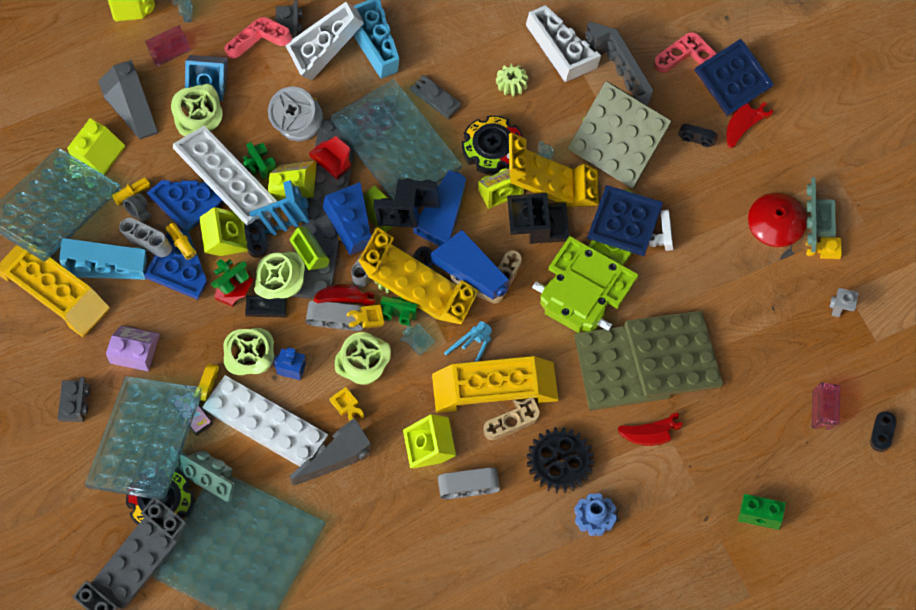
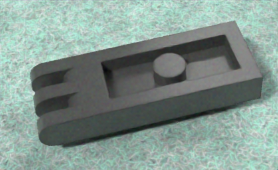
(436, 97)

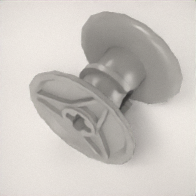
(295, 113)

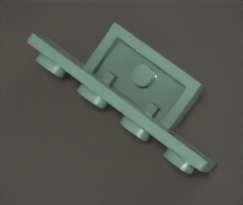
(822, 216)
(207, 473)

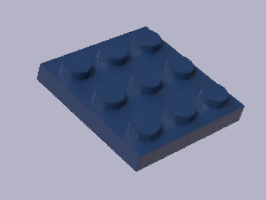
(734, 77)
(625, 220)

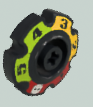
(488, 144)
(177, 499)

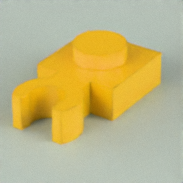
(827, 247)
(369, 316)
(346, 403)

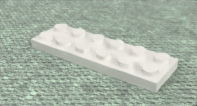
(223, 173)
(264, 421)

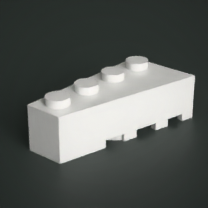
(324, 39)
(561, 45)

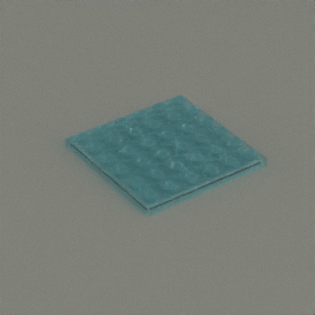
(240, 550)

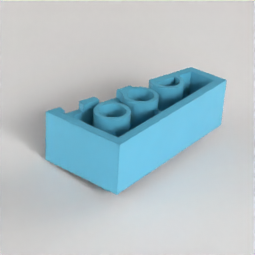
(376, 39)
(103, 260)

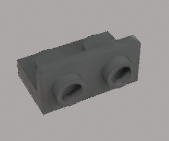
(289, 17)
(73, 400)

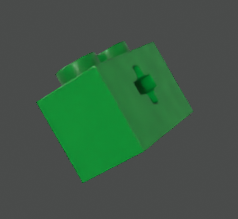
(761, 511)

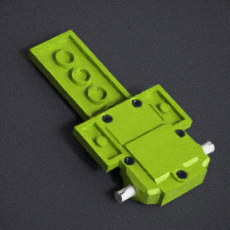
(585, 284)

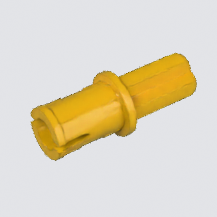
(133, 189)
(181, 241)

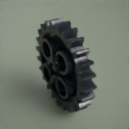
(568, 476)

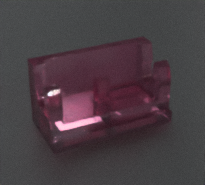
(167, 45)
(826, 405)

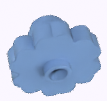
(599, 522)

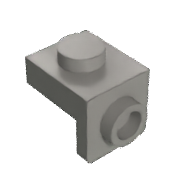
(844, 300)

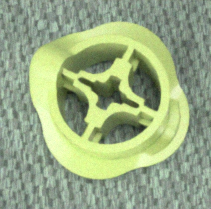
(194, 100)
(273, 276)
(236, 338)
(367, 351)

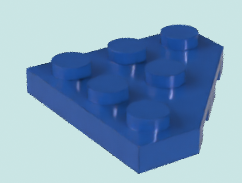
(185, 201)
(177, 272)

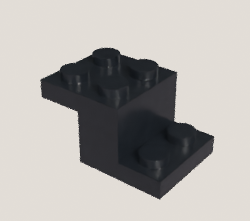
(409, 198)
(538, 218)

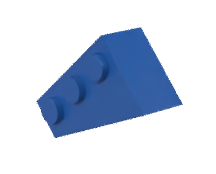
(349, 217)

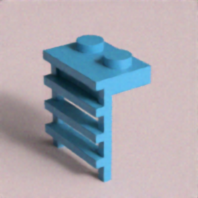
(293, 206)

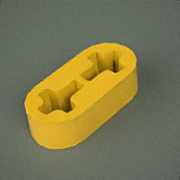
(208, 380)

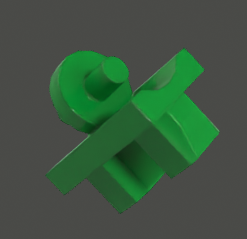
(263, 166)
(223, 281)
(398, 307)

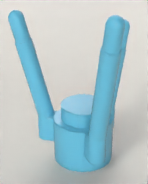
(479, 334)

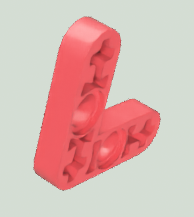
(256, 30)
(687, 50)

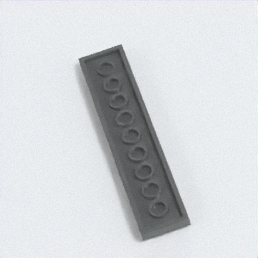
(319, 222)

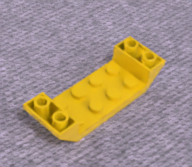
(543, 175)
(415, 280)
(55, 289)
(494, 382)

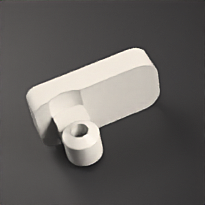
(665, 238)

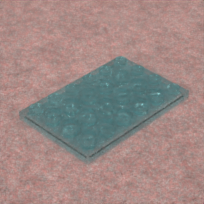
(394, 138)
(53, 203)
(144, 438)

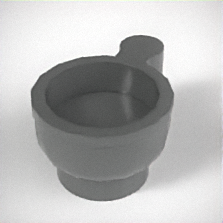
(136, 206)

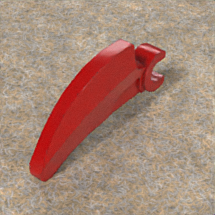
(742, 121)
(344, 293)
(652, 433)

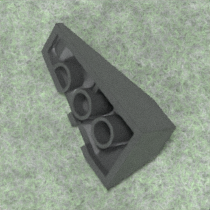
(125, 94)
(346, 449)

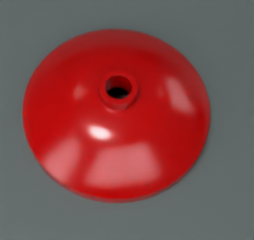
(773, 228)

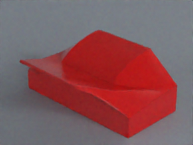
(332, 156)
(239, 292)

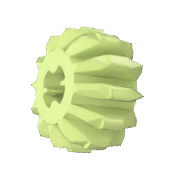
(512, 80)

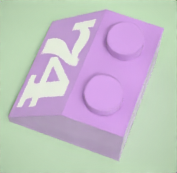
(132, 348)

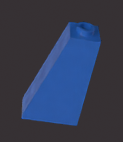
(438, 224)
(468, 263)

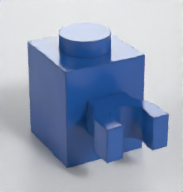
(290, 363)

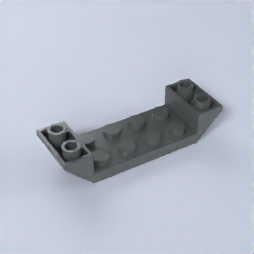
(608, 40)
(134, 560)

